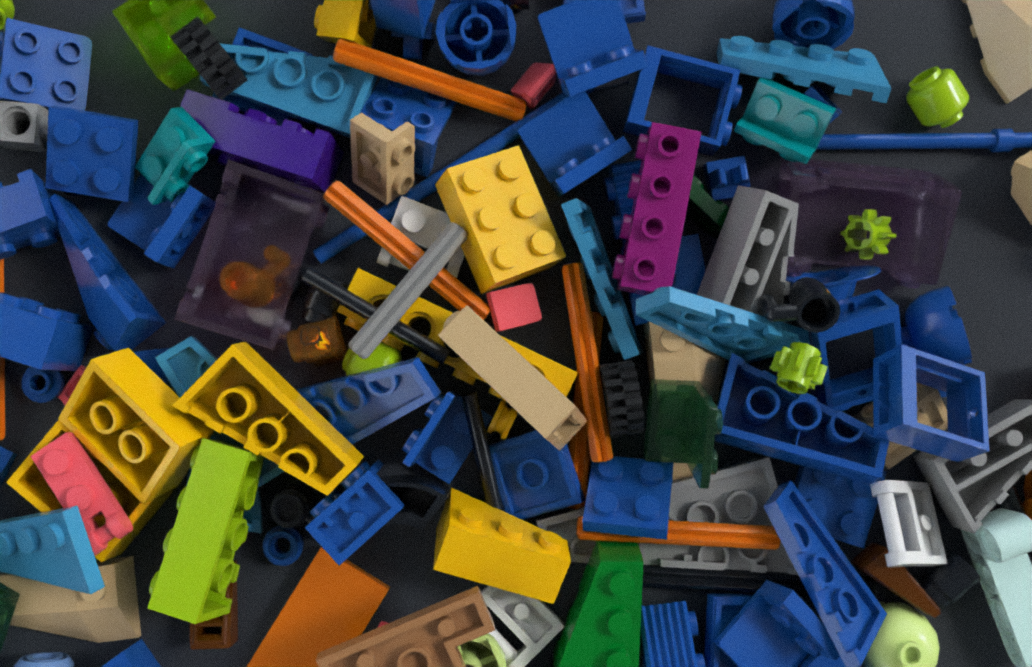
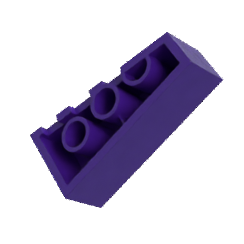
(262, 145)

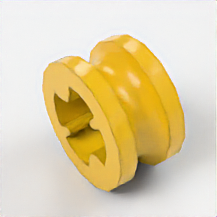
(502, 420)

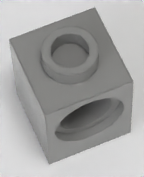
(12, 119)

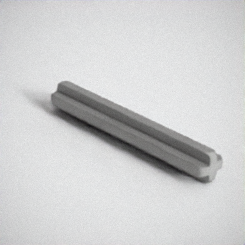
(408, 290)

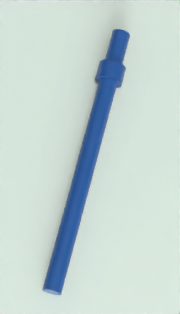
(996, 141)

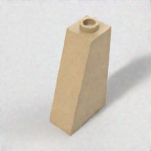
(512, 377)

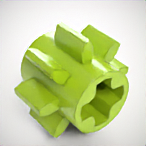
(879, 234)
(798, 367)

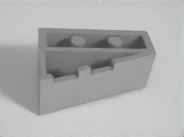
(752, 251)
(975, 485)

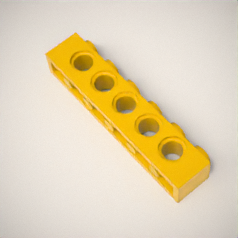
(377, 290)

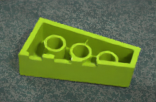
(206, 533)

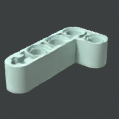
(1006, 577)

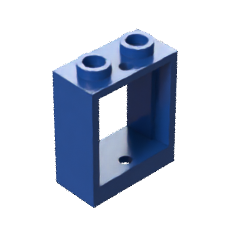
(693, 70)
(857, 314)
(896, 403)

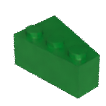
(606, 614)

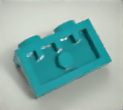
(784, 121)
(174, 155)

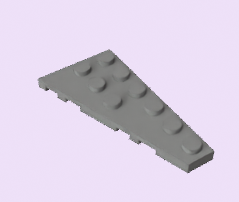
(733, 497)

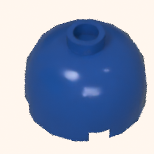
(813, 22)
(476, 35)
(936, 327)

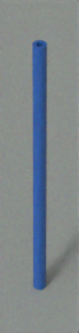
(428, 186)

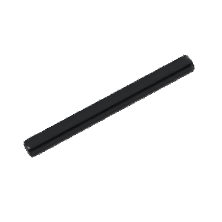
(726, 580)

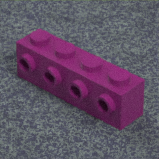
(658, 208)

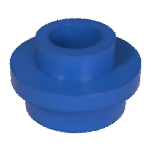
(53, 387)
(271, 548)

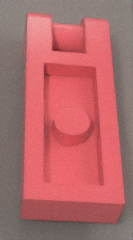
(80, 484)

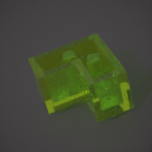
(150, 27)

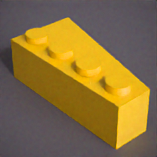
(270, 418)

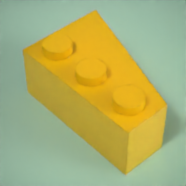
(499, 549)

